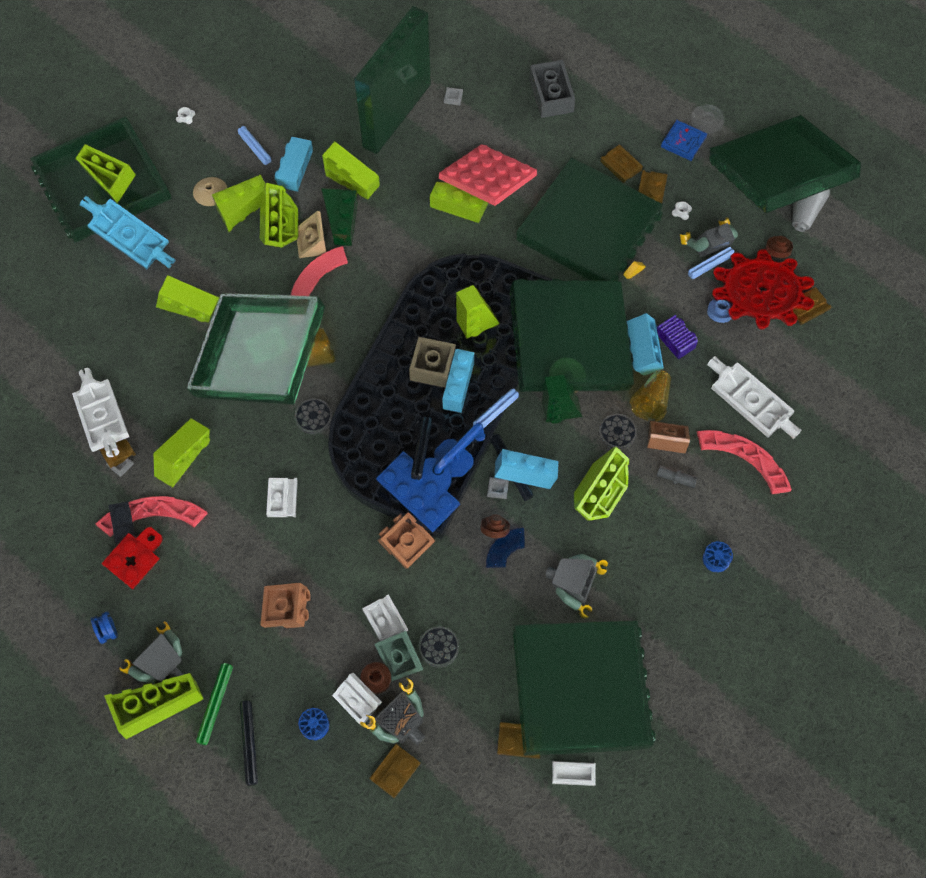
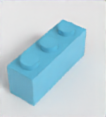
(294, 163)
(645, 344)
(458, 380)
(526, 469)

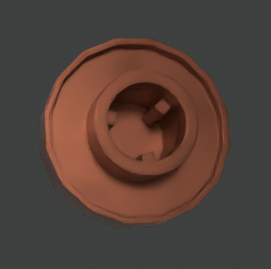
(779, 247)
(495, 526)
(376, 677)

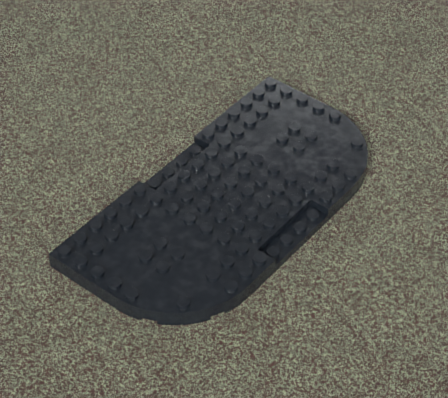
(385, 408)

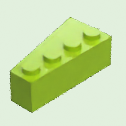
(151, 704)

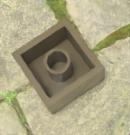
(432, 362)

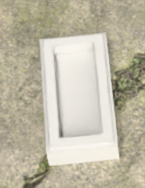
(573, 773)

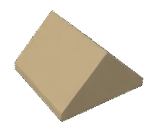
(311, 237)

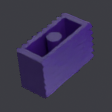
(677, 336)

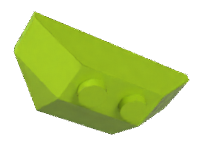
(278, 217)
(602, 486)

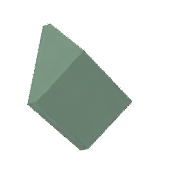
(399, 655)

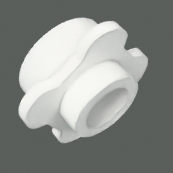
(187, 113)
(682, 206)

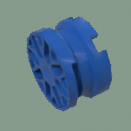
(717, 556)
(105, 625)
(314, 724)

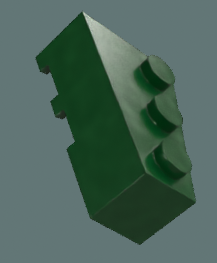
(341, 213)
(559, 400)

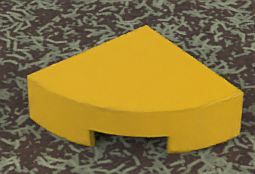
(634, 269)

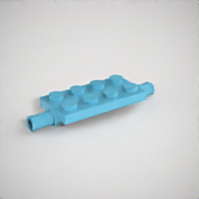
(127, 233)

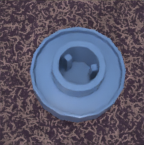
(719, 310)

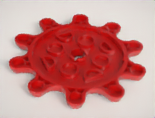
(781, 285)

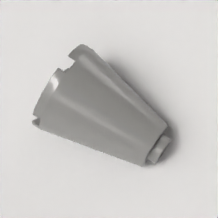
(807, 209)

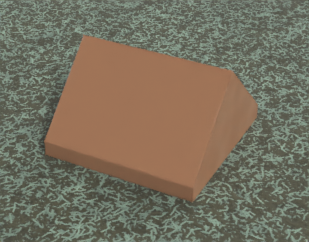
(668, 437)

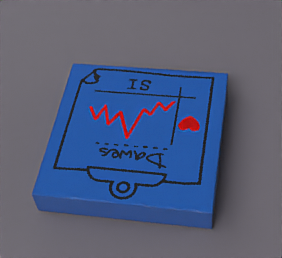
(684, 140)

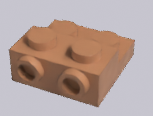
(405, 540)
(285, 605)

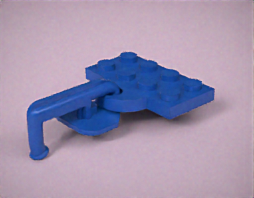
(429, 496)

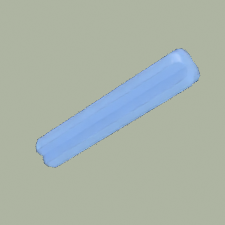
(254, 145)
(710, 263)
(497, 408)

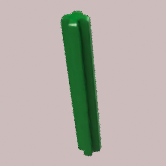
(214, 704)

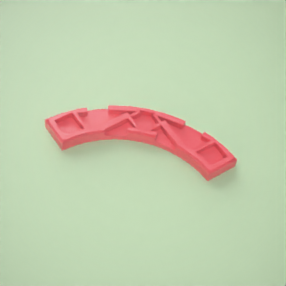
(316, 269)
(751, 453)
(158, 506)

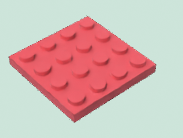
(488, 174)

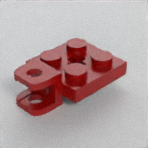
(136, 547)

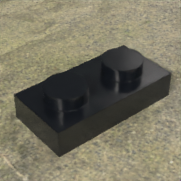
(121, 520)

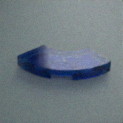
(504, 547)

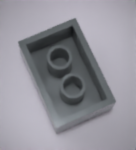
(552, 88)

